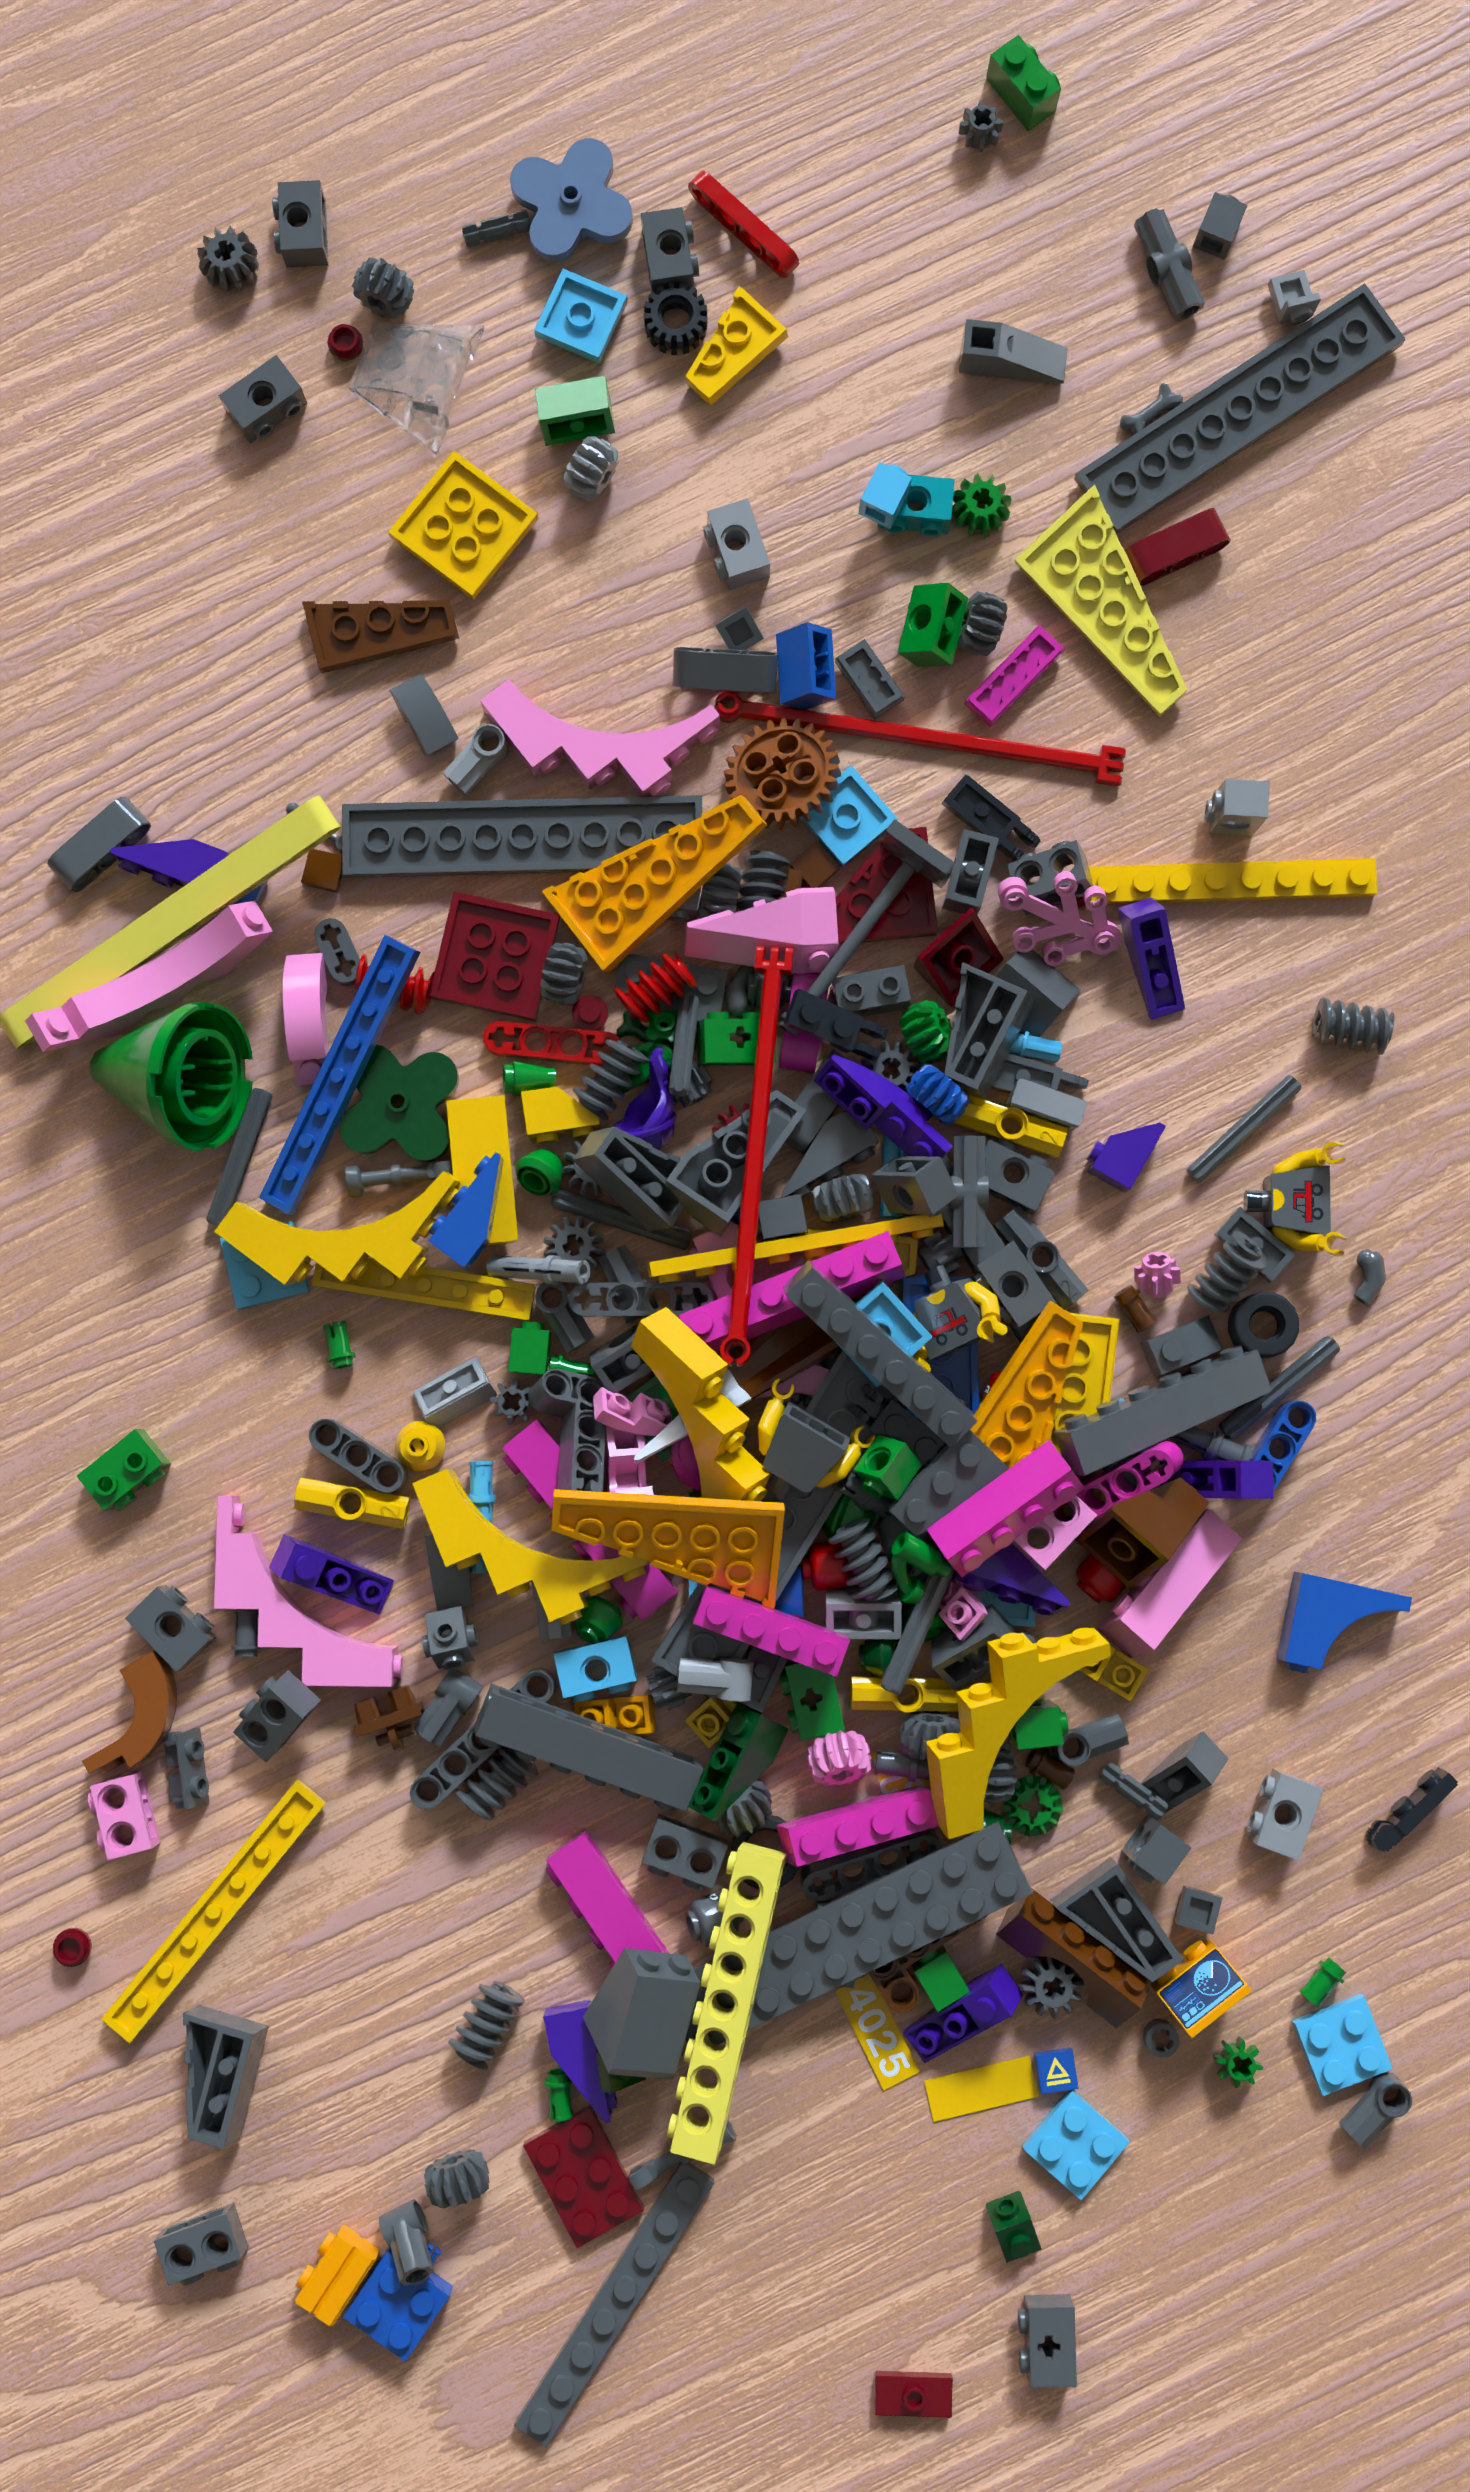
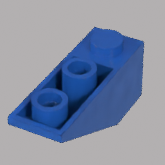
(470, 1222)

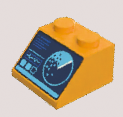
(1200, 1987)

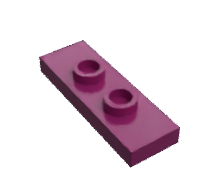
(1014, 676)

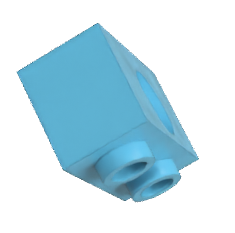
(572, 1665)

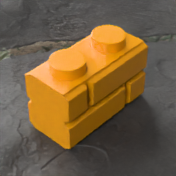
(336, 2275)

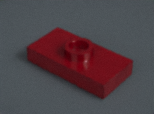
(913, 2394)

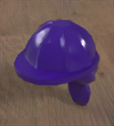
(652, 1111)

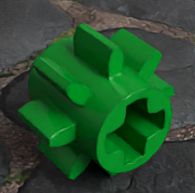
(1247, 2056)

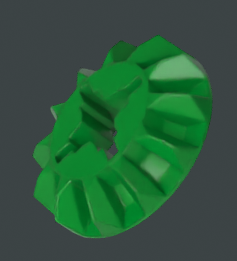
(1046, 1795)

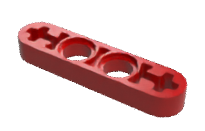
(743, 224)
(554, 1039)

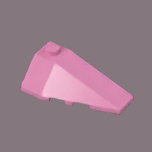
(799, 921)

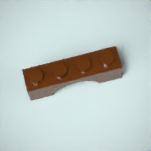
(1040, 1929)

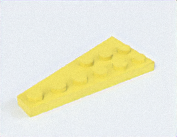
(1096, 589)

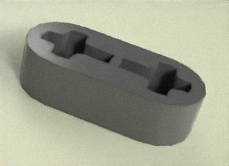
(331, 955)

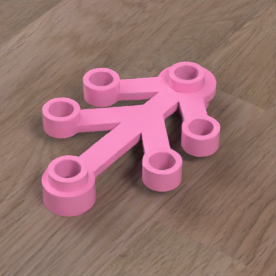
(1062, 921)

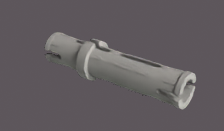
(550, 1269)

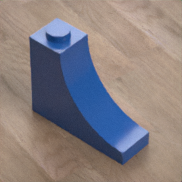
(1320, 1611)

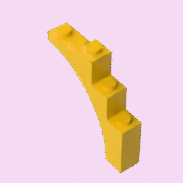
(344, 1253)
(714, 1424)
(465, 1533)
(988, 1711)

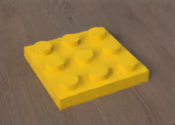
(463, 525)

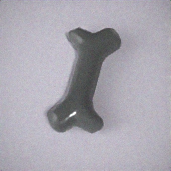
(1164, 401)

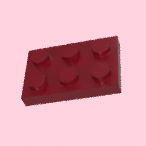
(583, 2176)

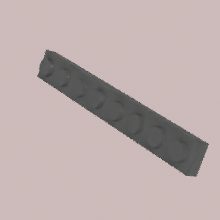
(614, 2303)

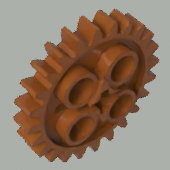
(768, 750)

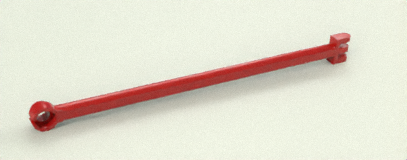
(927, 737)
(755, 1150)

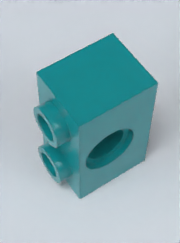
(937, 499)

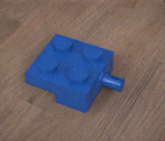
(395, 2312)

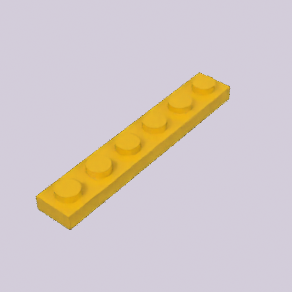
(439, 1289)

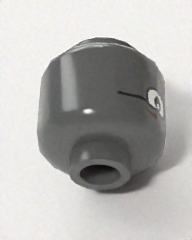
(704, 1916)

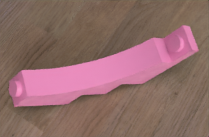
(158, 984)
(248, 1583)

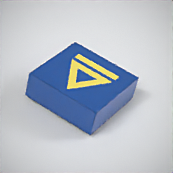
(1056, 2070)

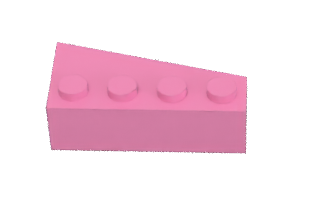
(1156, 1603)

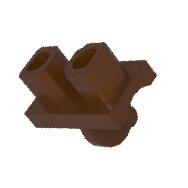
(371, 1720)

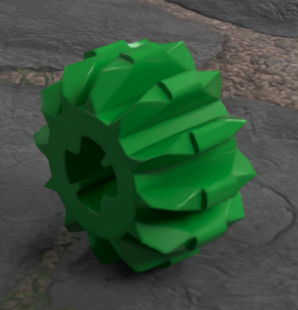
(983, 492)
(926, 1031)

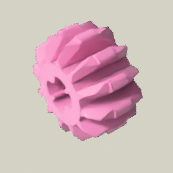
(839, 1758)

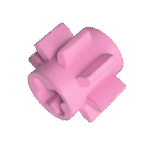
(1157, 1274)

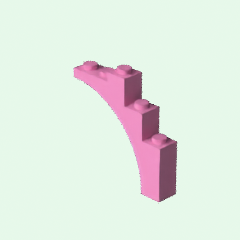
(595, 755)

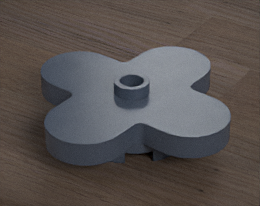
(571, 200)

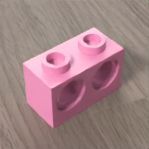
(1058, 1534)
(135, 1813)

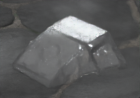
(415, 374)

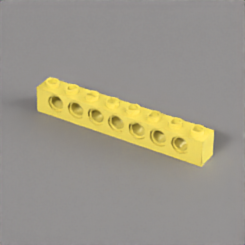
(704, 2138)

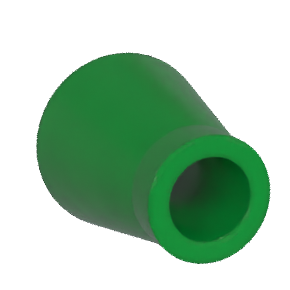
(526, 1077)

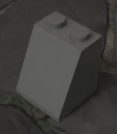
(643, 2013)

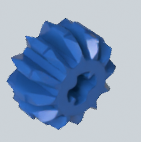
(938, 1094)

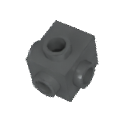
(449, 1638)

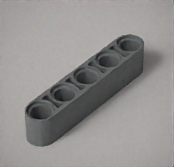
(470, 1751)

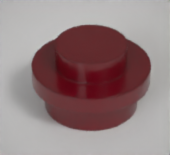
(345, 342)
(590, 1012)
(72, 1947)

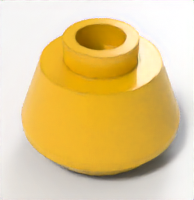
(425, 1456)

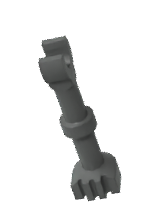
(357, 1180)
(650, 2170)

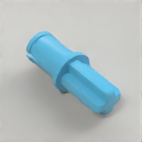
(1036, 1047)

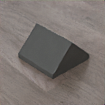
(1045, 985)

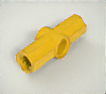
(1034, 1132)
(329, 1499)
(930, 1695)

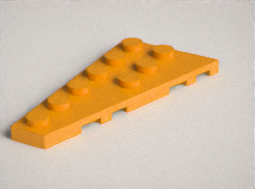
(1024, 1398)

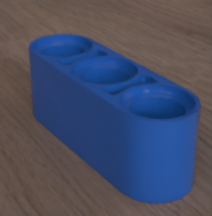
(1290, 1436)

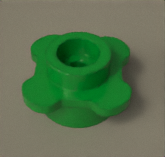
(658, 1033)

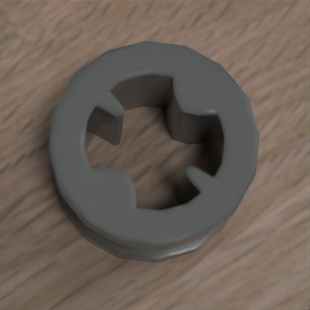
(1164, 2051)

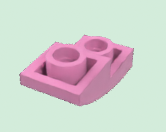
(640, 1417)
(961, 1609)

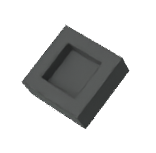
(739, 630)
(1198, 1909)

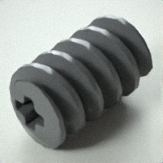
(761, 878)
(1353, 1024)
(609, 1077)
(1230, 1276)
(864, 1560)
(497, 1783)
(487, 2024)

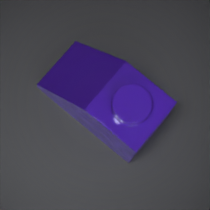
(1123, 1155)

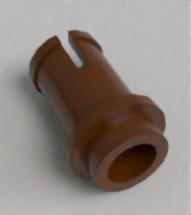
(1134, 1308)
(1050, 1768)

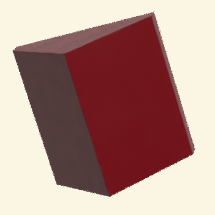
(962, 942)

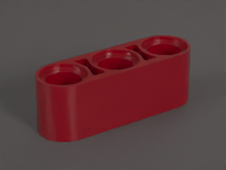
(1177, 546)

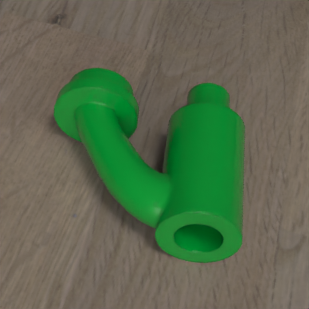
(919, 1554)

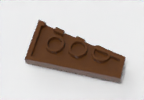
(375, 630)

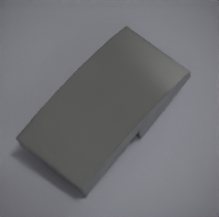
(424, 714)
(450, 1586)

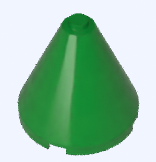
(182, 1074)

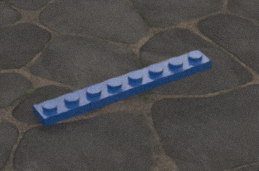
(339, 1074)

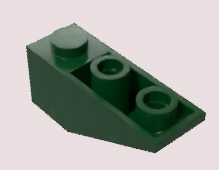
(739, 1759)

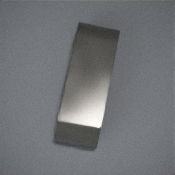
(724, 669)
(88, 851)
(819, 1110)
(340, 1453)

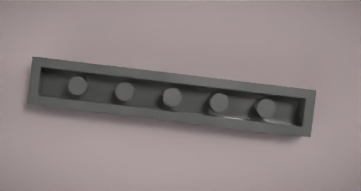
(879, 1354)
(1163, 1410)
(587, 1748)

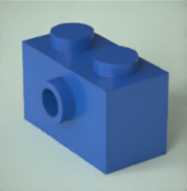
(806, 666)

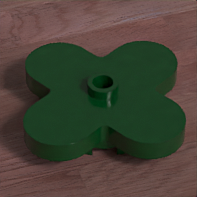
(415, 1125)

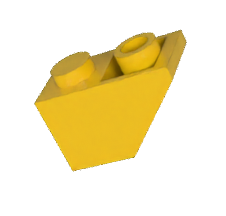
(555, 1113)

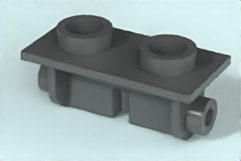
(190, 1785)

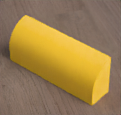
(477, 1131)

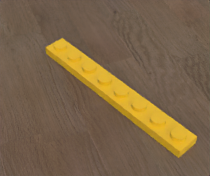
(1237, 881)
(779, 1250)
(213, 1911)

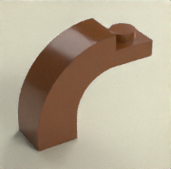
(155, 1708)

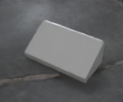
(1047, 1104)
(454, 1393)

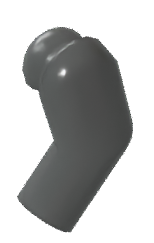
(736, 993)
(1374, 1275)

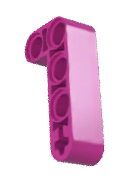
(1118, 1489)

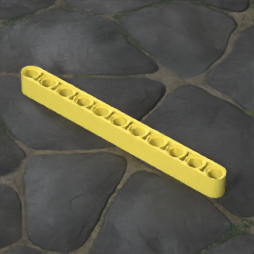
(179, 913)

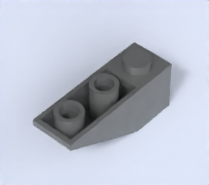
(1010, 353)
(834, 1146)

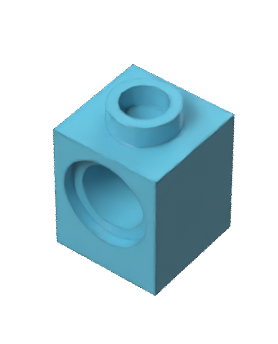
(885, 494)

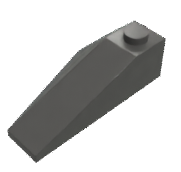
(712, 1174)

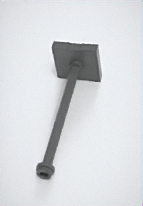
(915, 857)

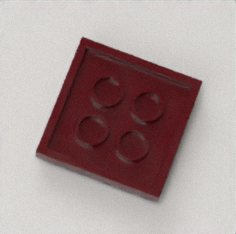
(493, 956)

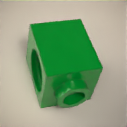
(530, 1349)
(887, 1467)
(940, 1978)

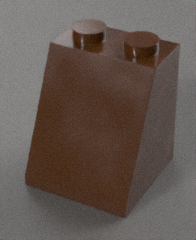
(1143, 1530)

